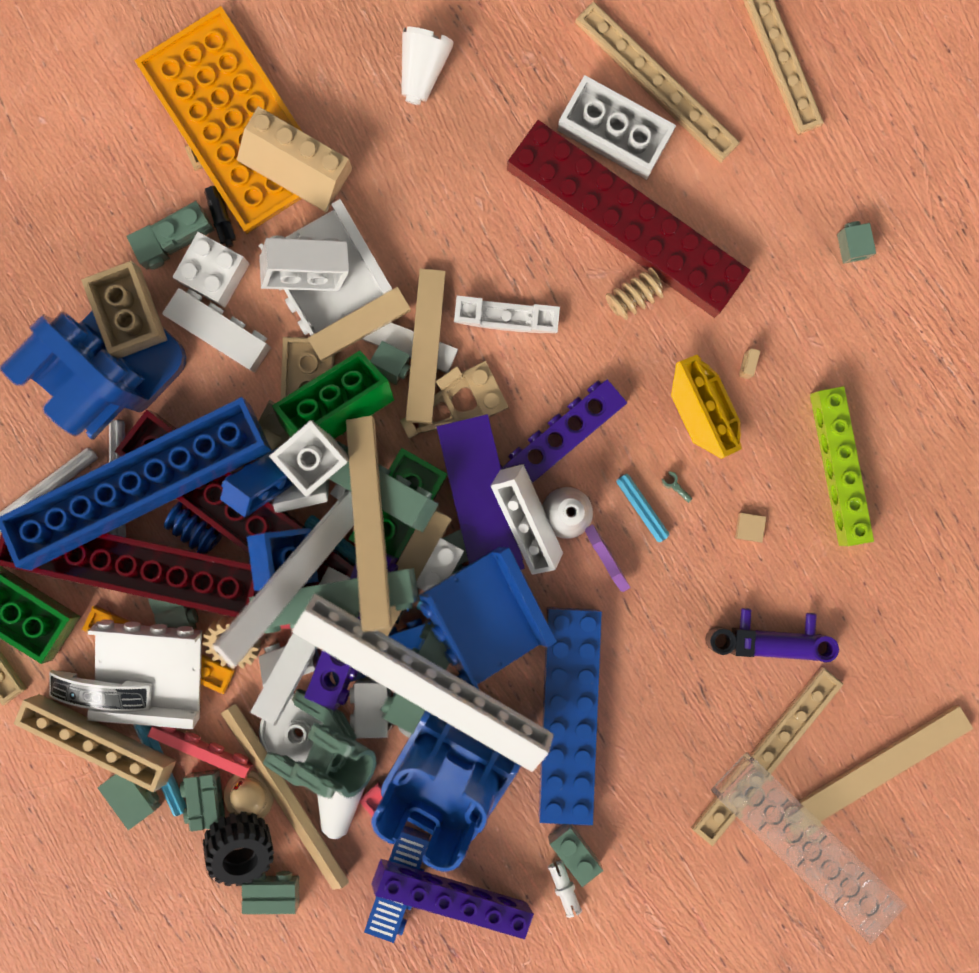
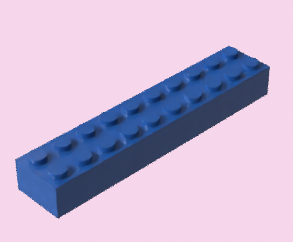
(133, 484)

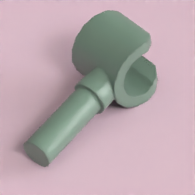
(676, 487)

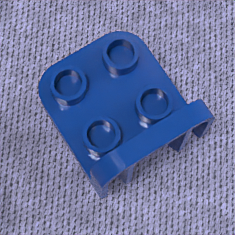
(84, 378)
(444, 787)

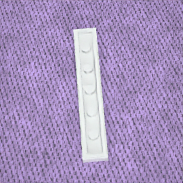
(288, 669)

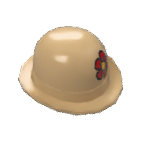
(248, 795)

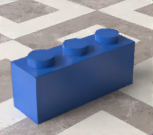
(254, 485)

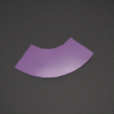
(607, 558)

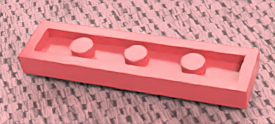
(210, 753)

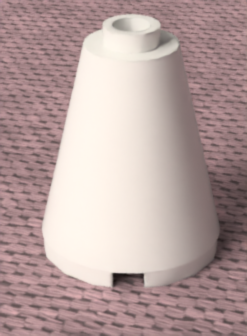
(422, 62)
(555, 509)
(337, 814)

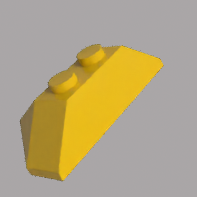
(706, 407)

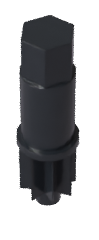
(220, 217)

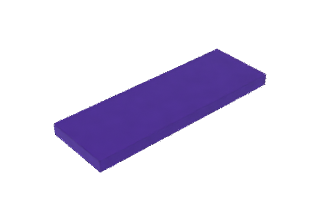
(471, 469)

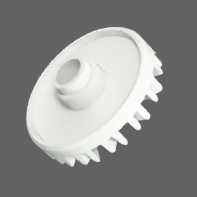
(282, 737)

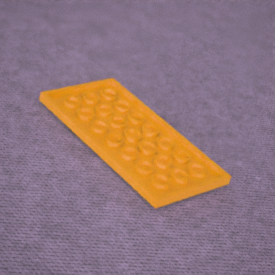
(211, 92)

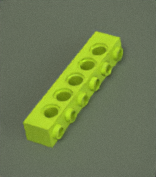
(841, 467)

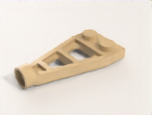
(484, 389)

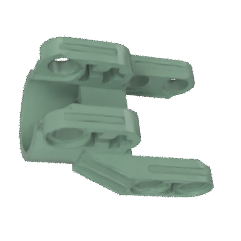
(335, 759)

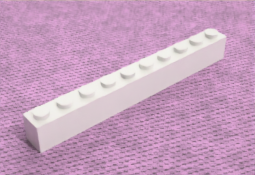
(424, 683)

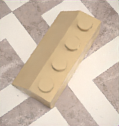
(293, 159)

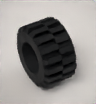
(243, 864)

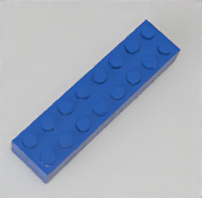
(571, 715)

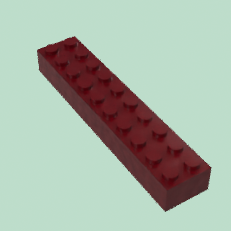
(627, 218)
(207, 504)
(152, 573)

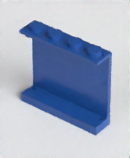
(485, 616)

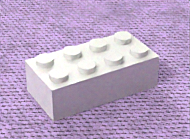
(615, 127)

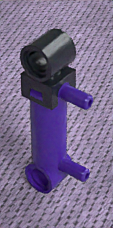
(773, 644)

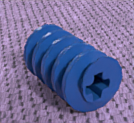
(191, 529)

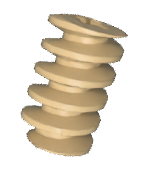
(635, 294)

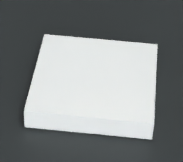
(294, 498)

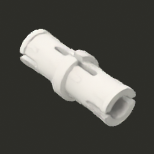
(564, 889)

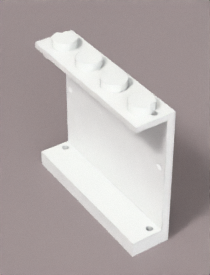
(361, 286)
(155, 656)

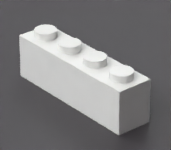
(215, 329)
(527, 519)

